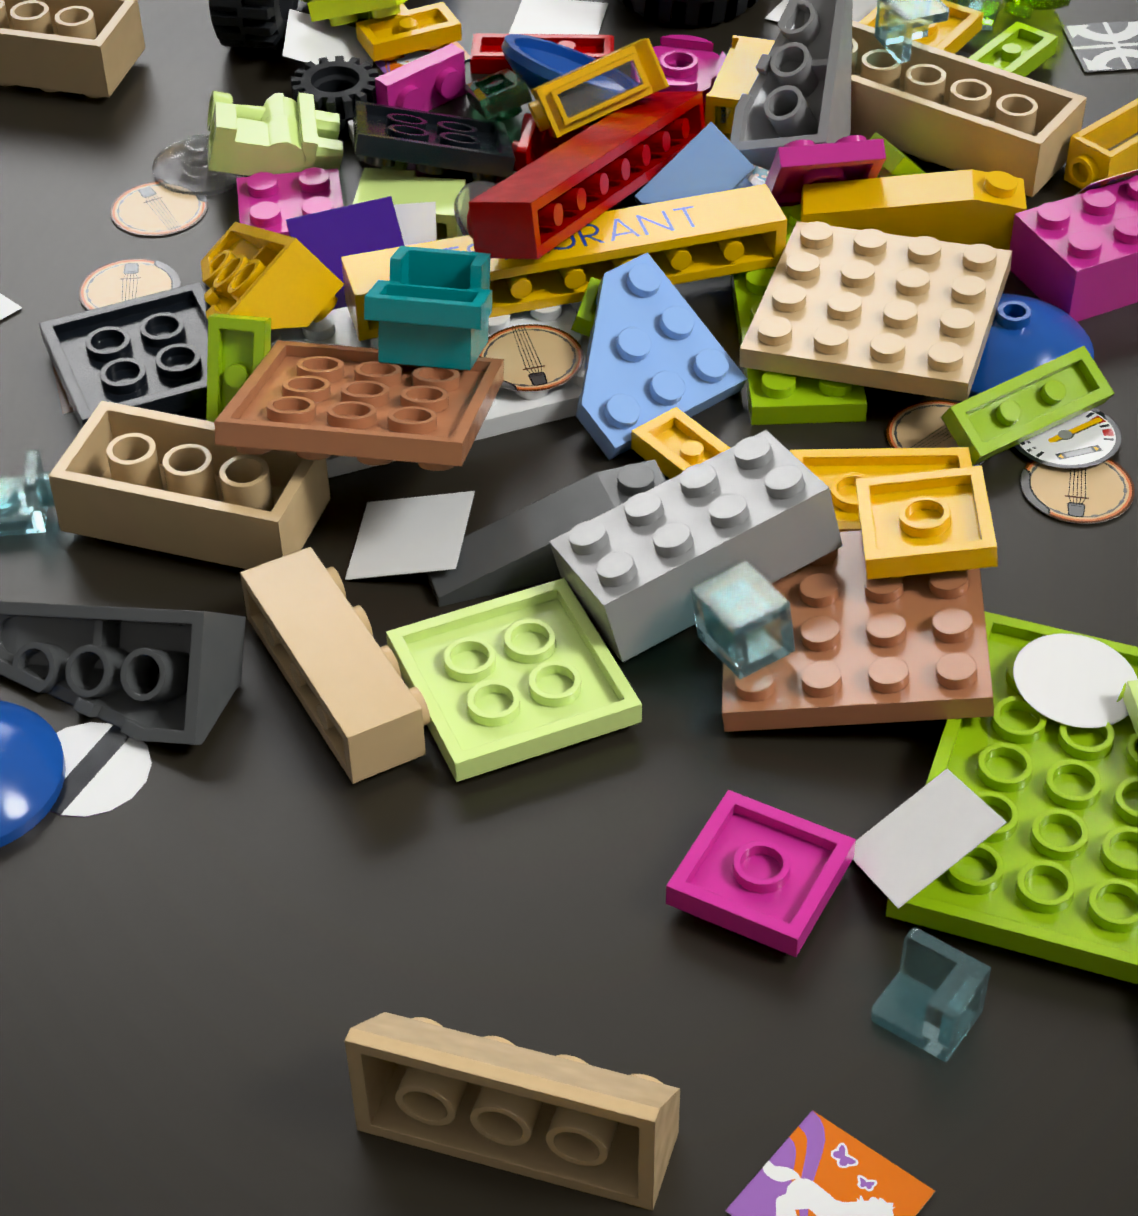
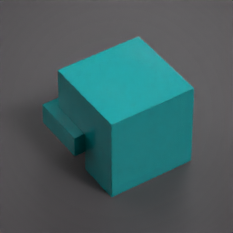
(432, 308)

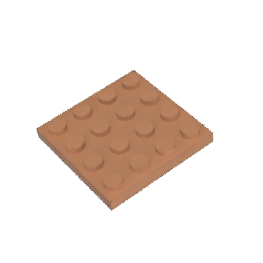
(351, 405)
(869, 650)

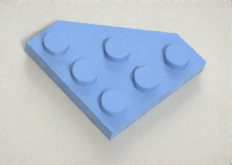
(648, 357)

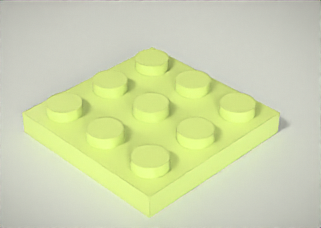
(514, 678)

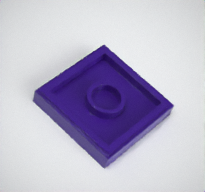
(347, 232)

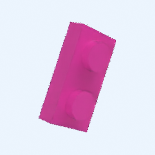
(425, 81)

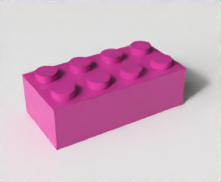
(1081, 250)

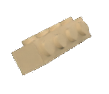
(335, 664)

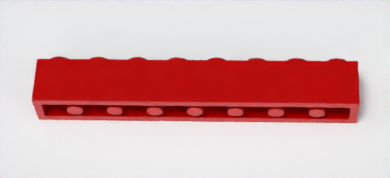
(583, 176)

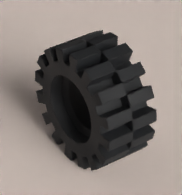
(337, 86)

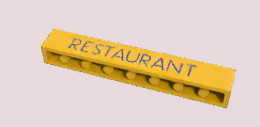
(684, 236)

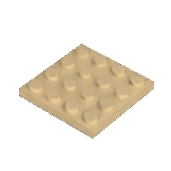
(878, 310)

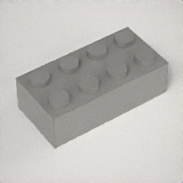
(646, 555)

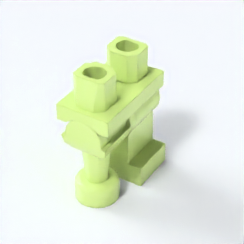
(271, 137)

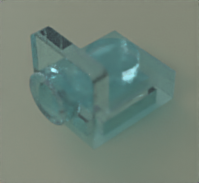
(26, 498)

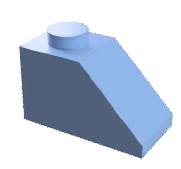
(700, 168)

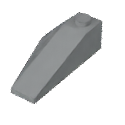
(800, 83)

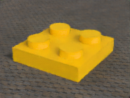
(926, 523)

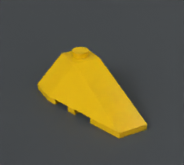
(943, 205)
(267, 277)

